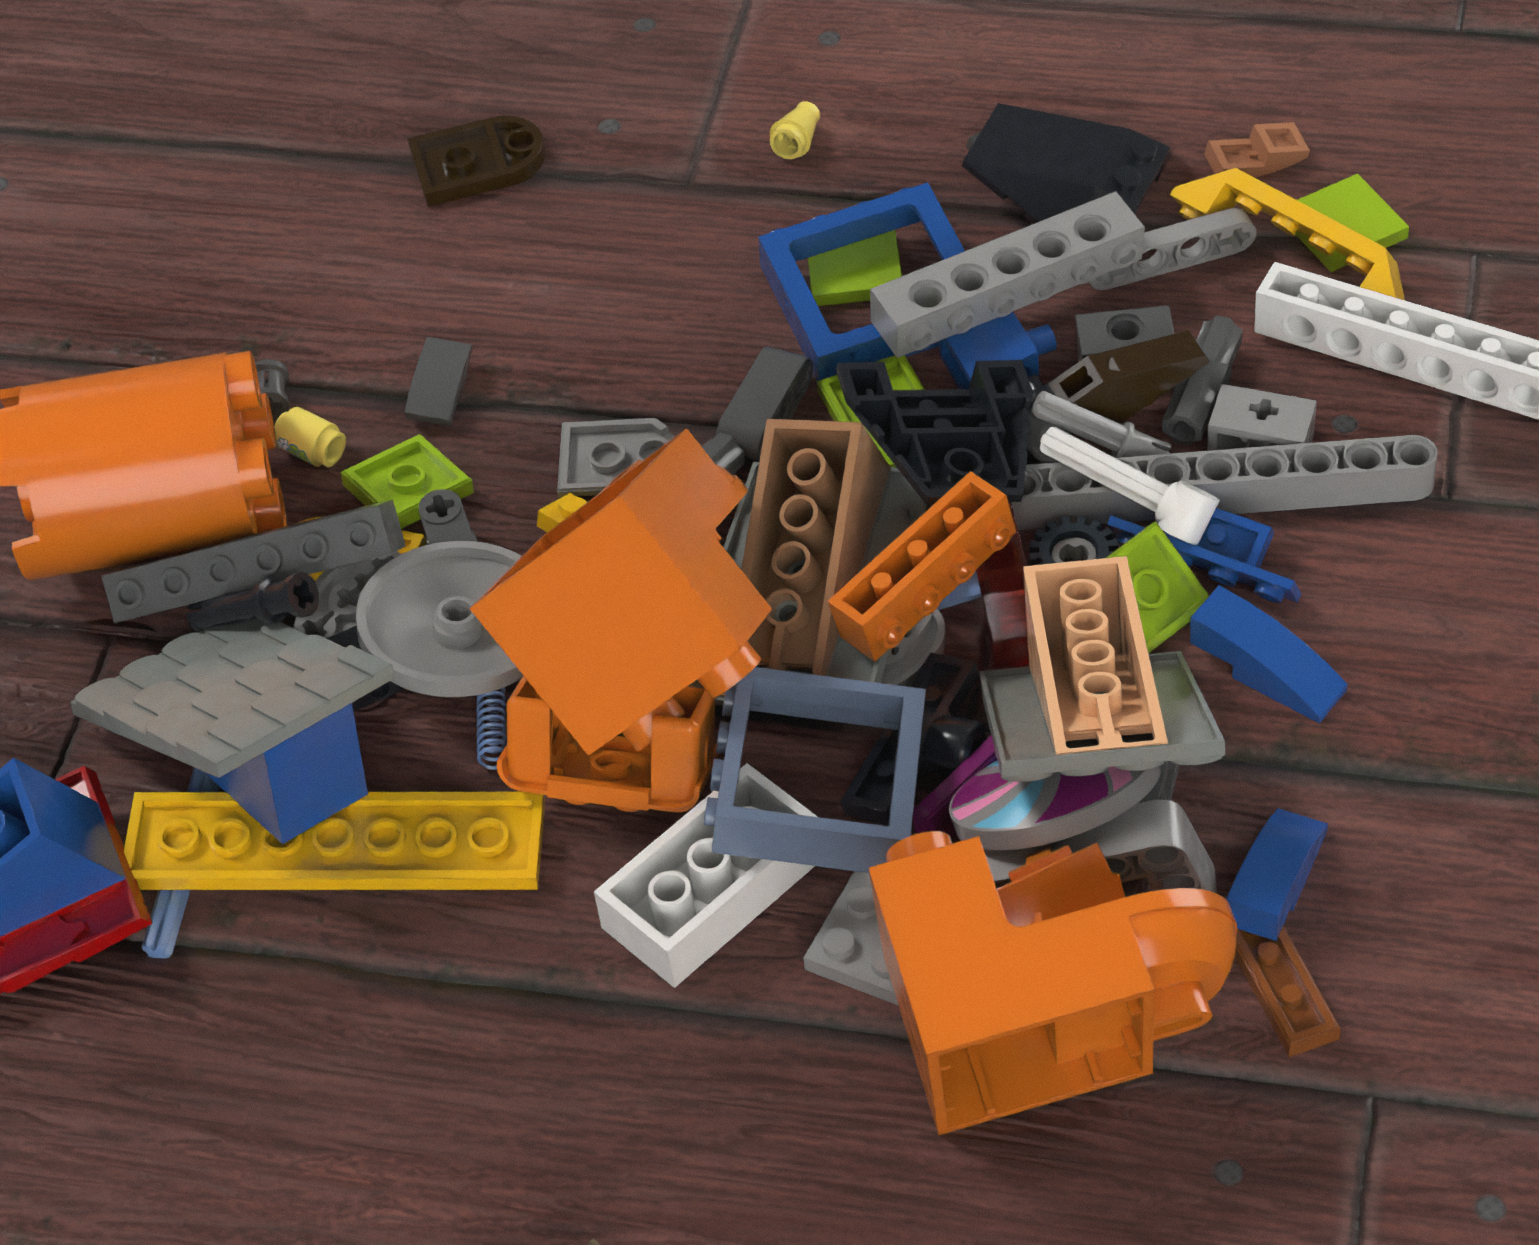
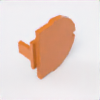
(1059, 884)

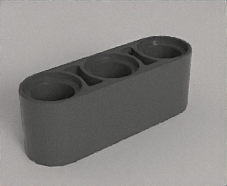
(767, 392)

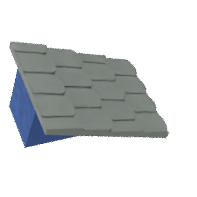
(253, 712)

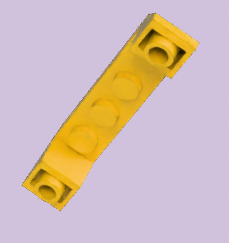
(1235, 187)

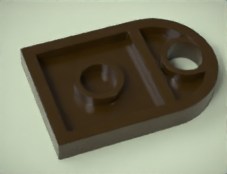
(476, 157)

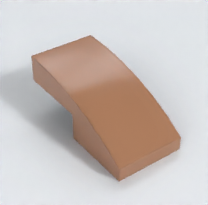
(1264, 152)

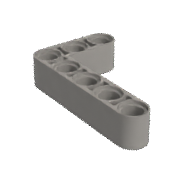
(1145, 841)

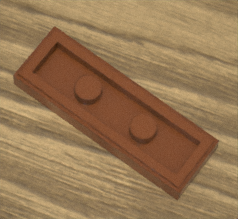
(1286, 992)

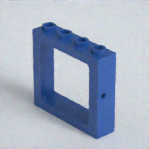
(828, 232)

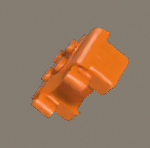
(661, 776)

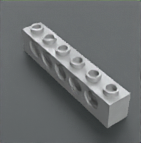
(1006, 274)

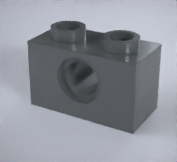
(1120, 328)

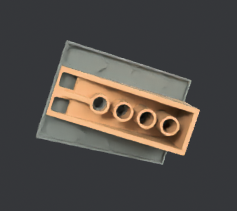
(1091, 685)

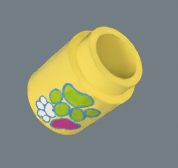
(309, 437)

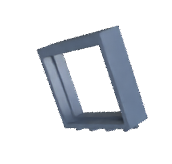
(802, 837)

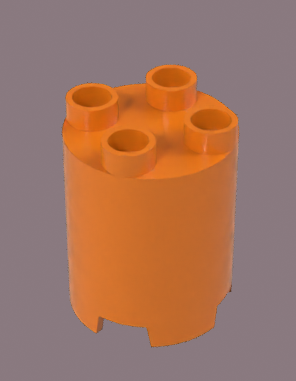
(139, 463)

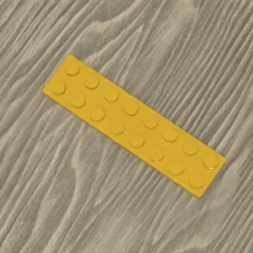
(369, 845)

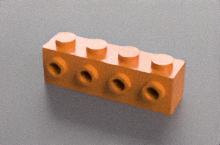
(922, 566)

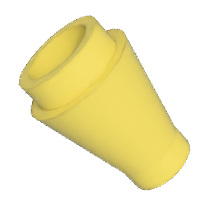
(794, 132)

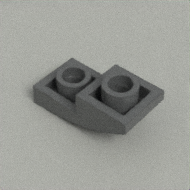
(438, 381)

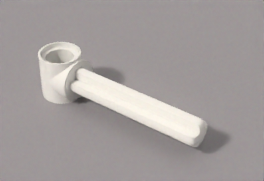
(1178, 508)

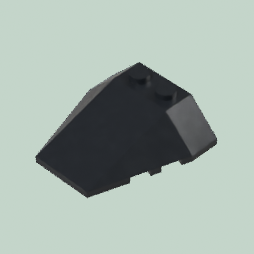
(1062, 161)
(948, 432)

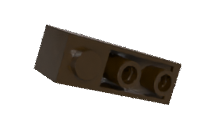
(1131, 376)

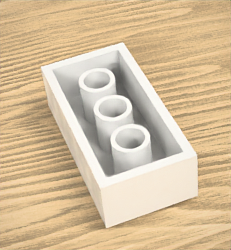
(682, 900)

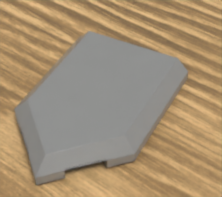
(601, 450)

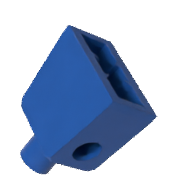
(995, 340)

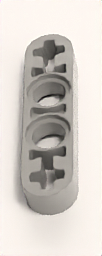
(1230, 232)

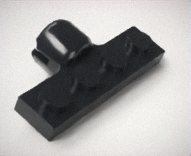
(943, 743)

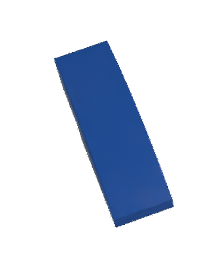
(1266, 654)
(1275, 872)

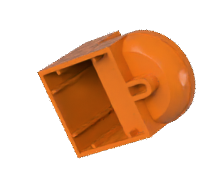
(631, 599)
(1044, 1007)

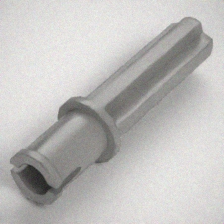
(1119, 438)

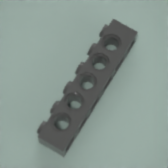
(247, 560)

